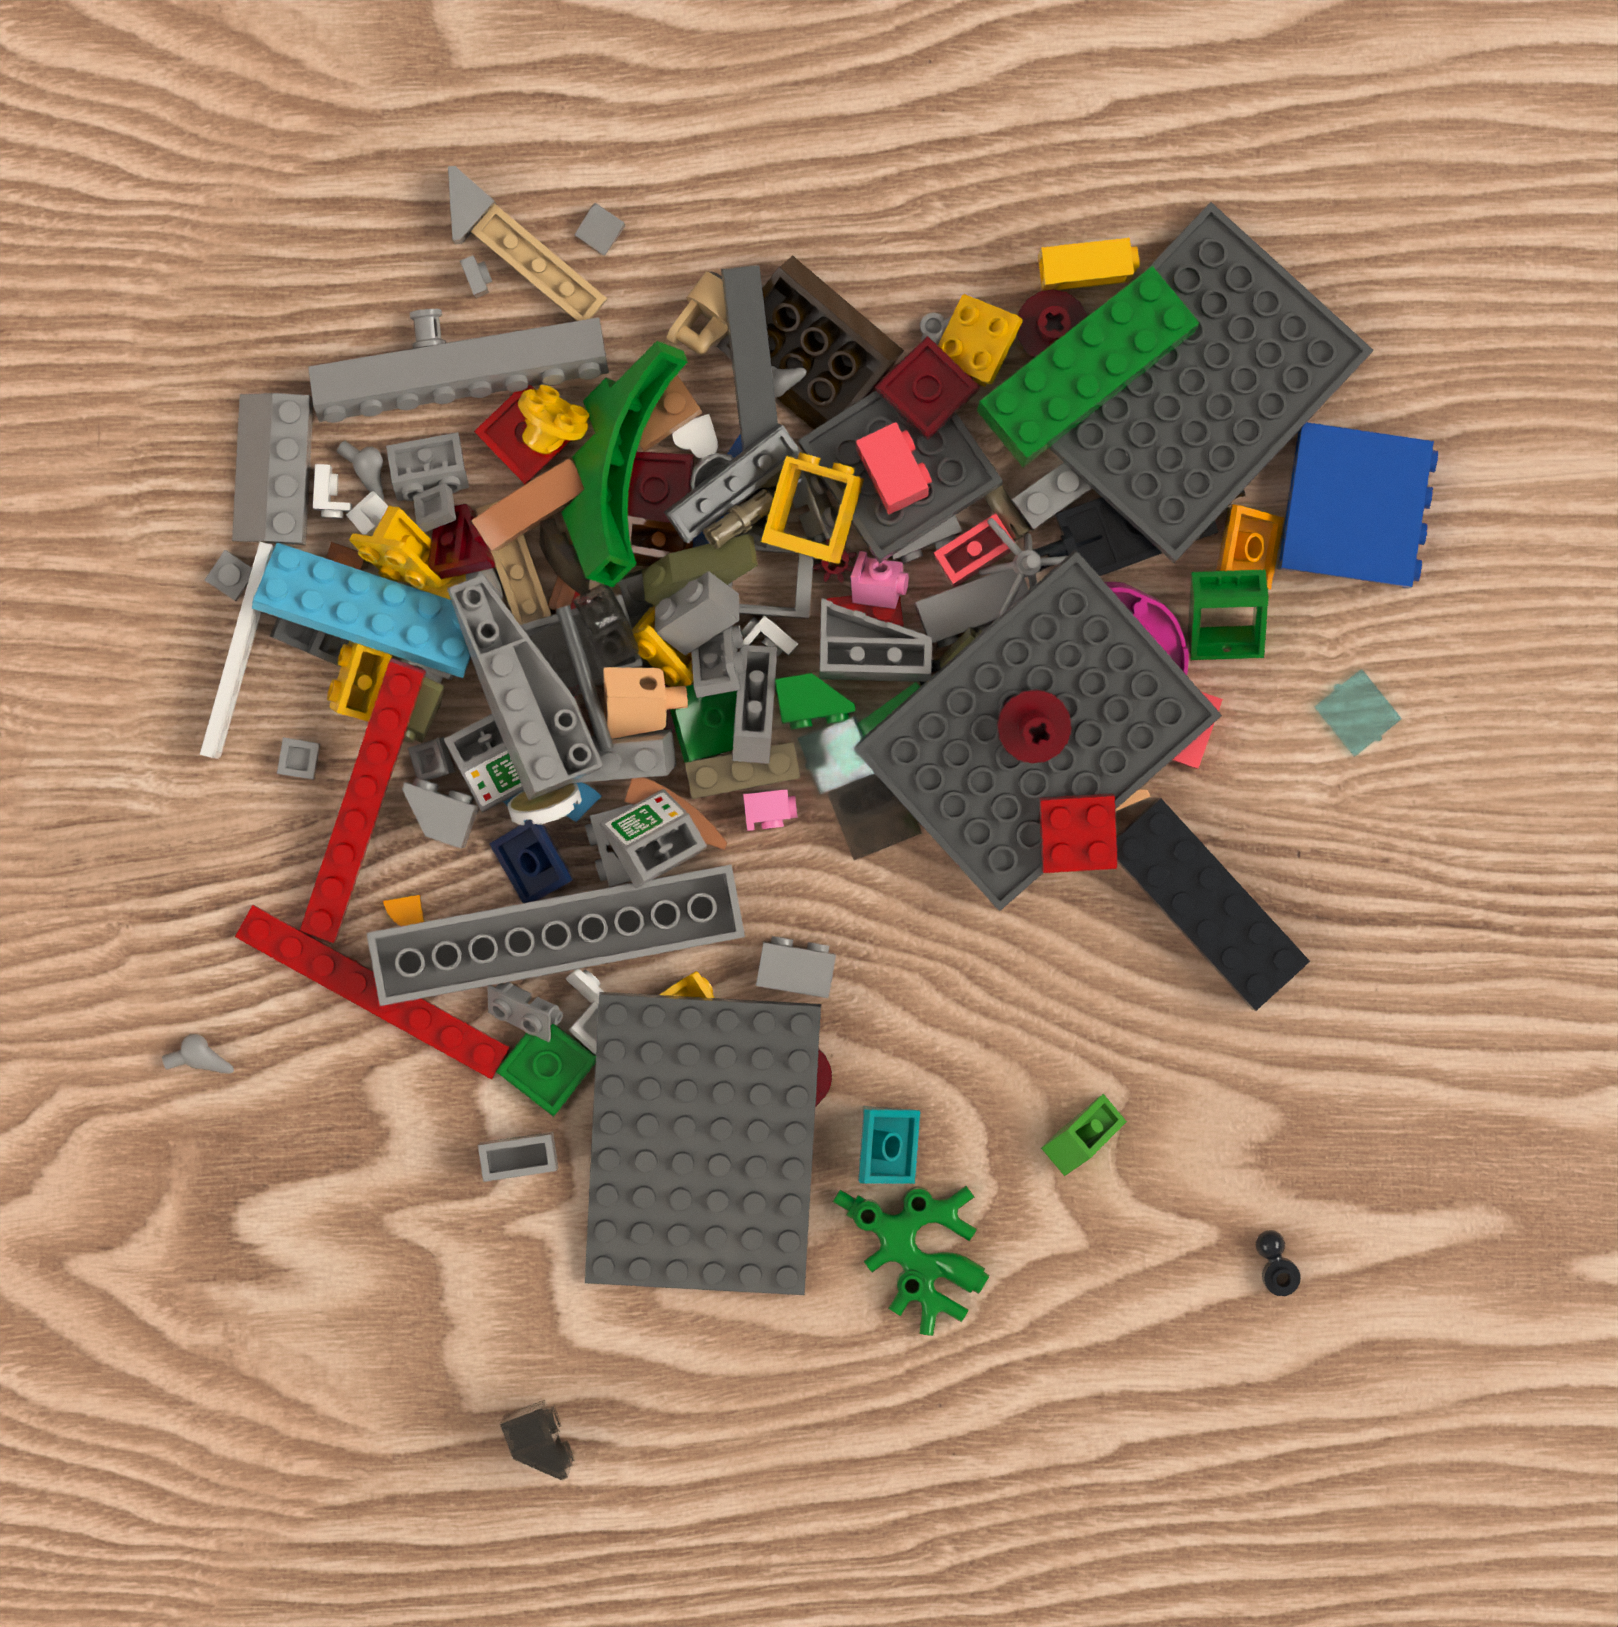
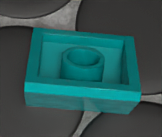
(888, 1145)

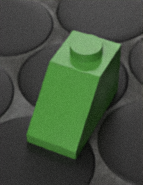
(1084, 1135)

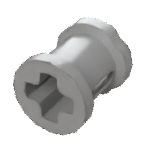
(427, 327)

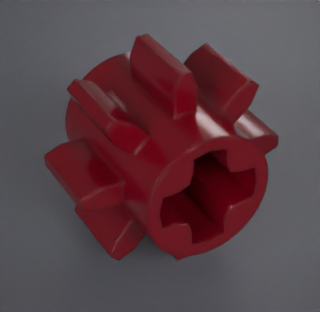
(838, 570)

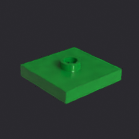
(705, 725)
(547, 1069)

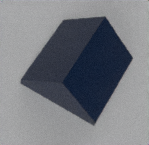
(531, 861)

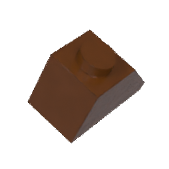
(653, 540)

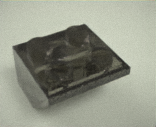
(871, 816)
(535, 1439)

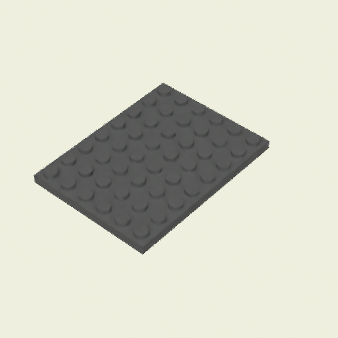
(1224, 399)
(1124, 705)
(702, 1143)

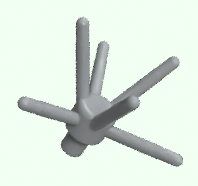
(1025, 563)

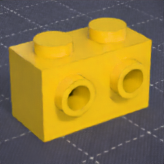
(358, 680)

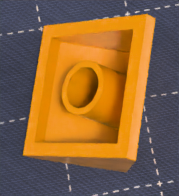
(1250, 541)

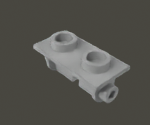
(821, 518)
(511, 1005)

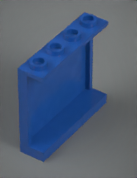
(1357, 505)

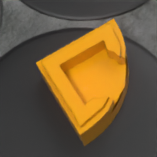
(405, 910)

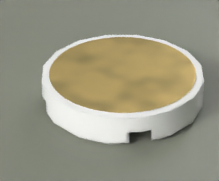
(546, 807)

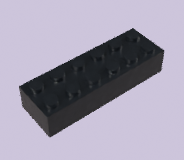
(1208, 904)

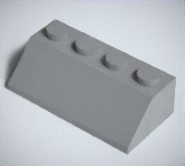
(273, 468)

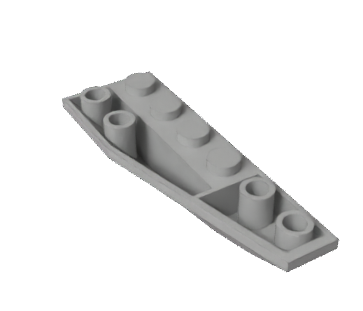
(524, 694)

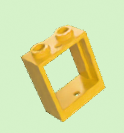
(1087, 264)
(783, 499)

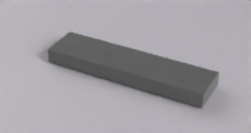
(732, 483)

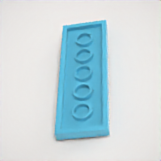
(362, 609)

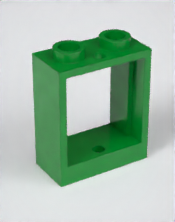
(1228, 590)

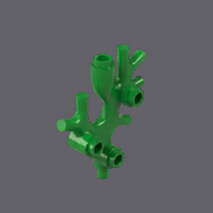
(899, 1245)

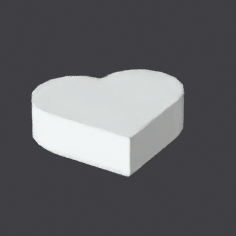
(697, 436)

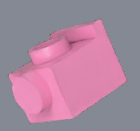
(878, 583)
(769, 808)

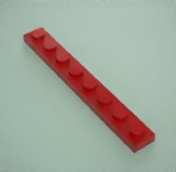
(362, 800)
(358, 985)

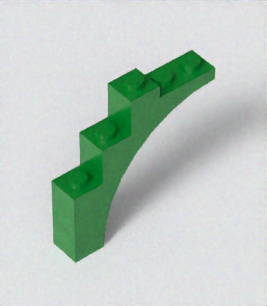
(605, 462)

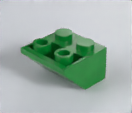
(810, 698)

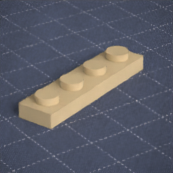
(538, 264)
(520, 579)

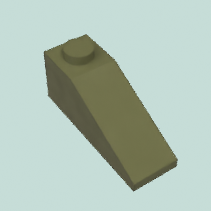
(679, 568)

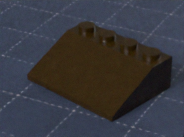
(827, 337)

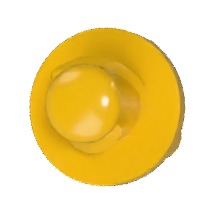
(550, 419)

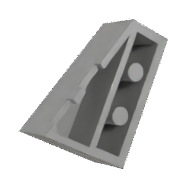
(870, 649)

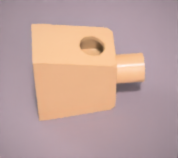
(638, 700)

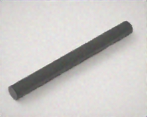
(584, 678)

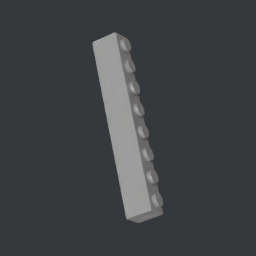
(458, 370)

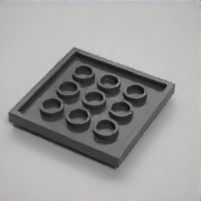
(952, 457)

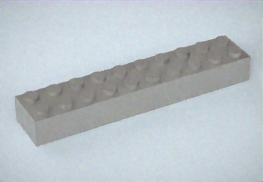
(555, 935)

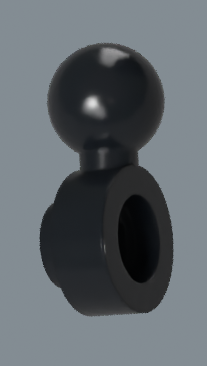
(1271, 1245)

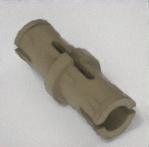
(739, 519)

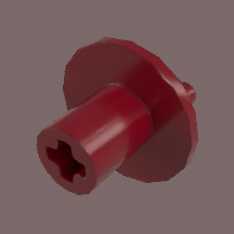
(1047, 318)
(1034, 726)

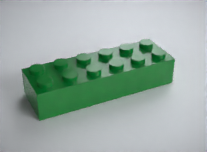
(1087, 366)

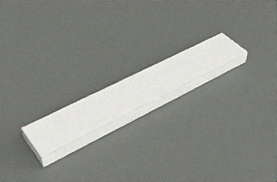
(236, 660)

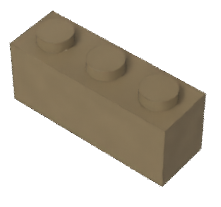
(723, 775)

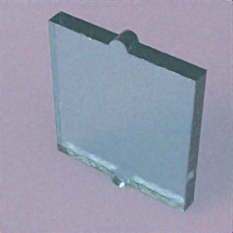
(1357, 712)
(832, 757)

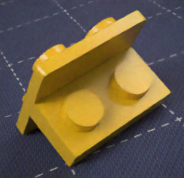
(979, 338)
(398, 550)

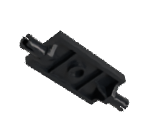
(1103, 537)

